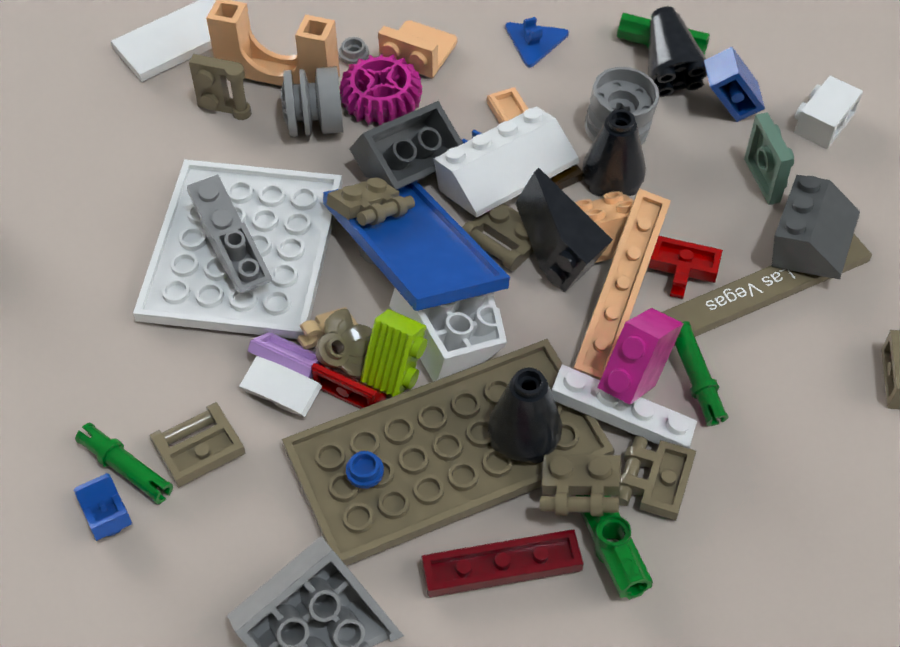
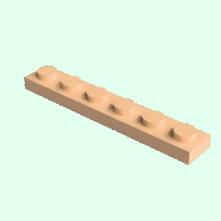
(622, 282)

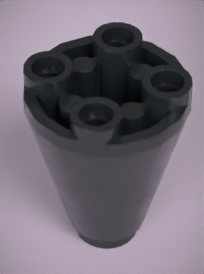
(674, 54)
(615, 157)
(526, 418)

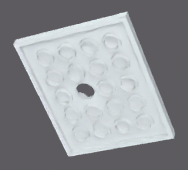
(289, 229)

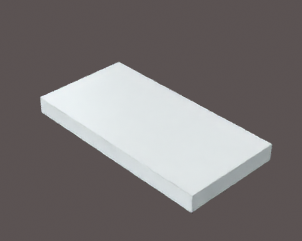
(166, 40)

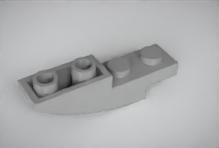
(228, 235)

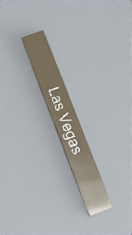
(754, 293)

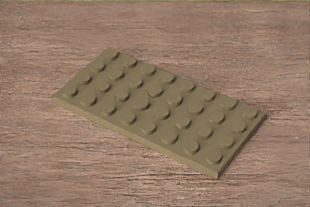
(431, 454)

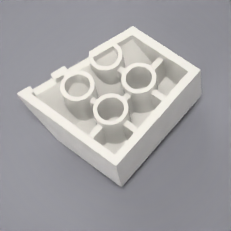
(456, 332)

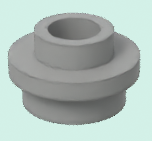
(352, 49)

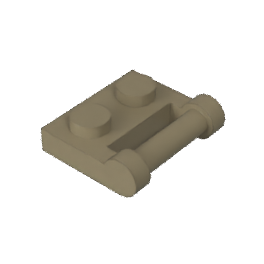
(211, 85)
(507, 227)
(200, 452)

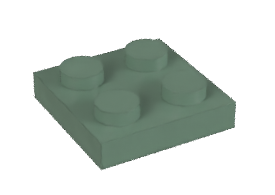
(769, 158)

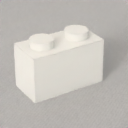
(827, 111)

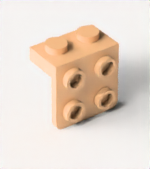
(418, 44)
(610, 215)

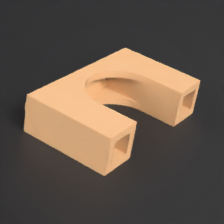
(235, 42)

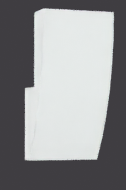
(281, 386)

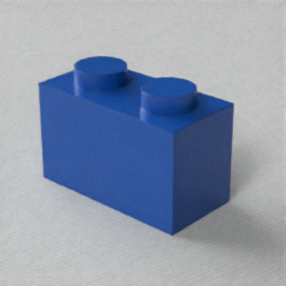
(734, 84)

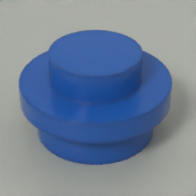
(364, 469)

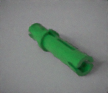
(703, 386)
(112, 453)

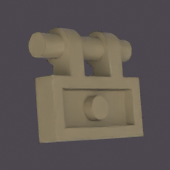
(369, 201)
(581, 476)
(667, 480)

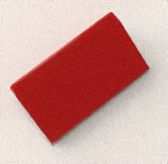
(345, 387)

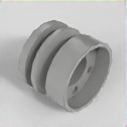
(625, 90)
(312, 101)

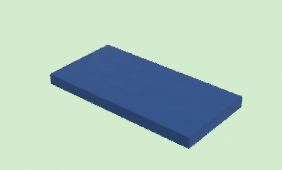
(426, 253)

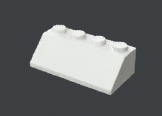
(502, 160)

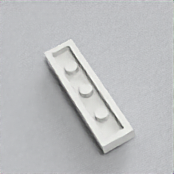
(639, 418)

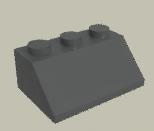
(406, 146)
(815, 229)

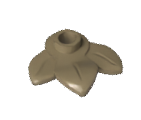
(348, 340)

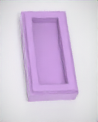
(284, 353)

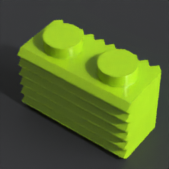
(394, 353)

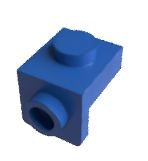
(102, 506)

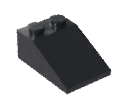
(559, 231)

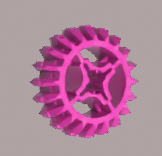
(388, 86)

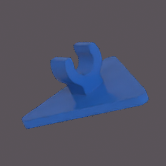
(534, 41)

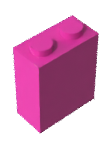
(640, 355)

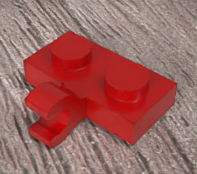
(685, 261)

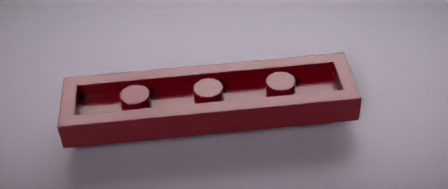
(502, 563)

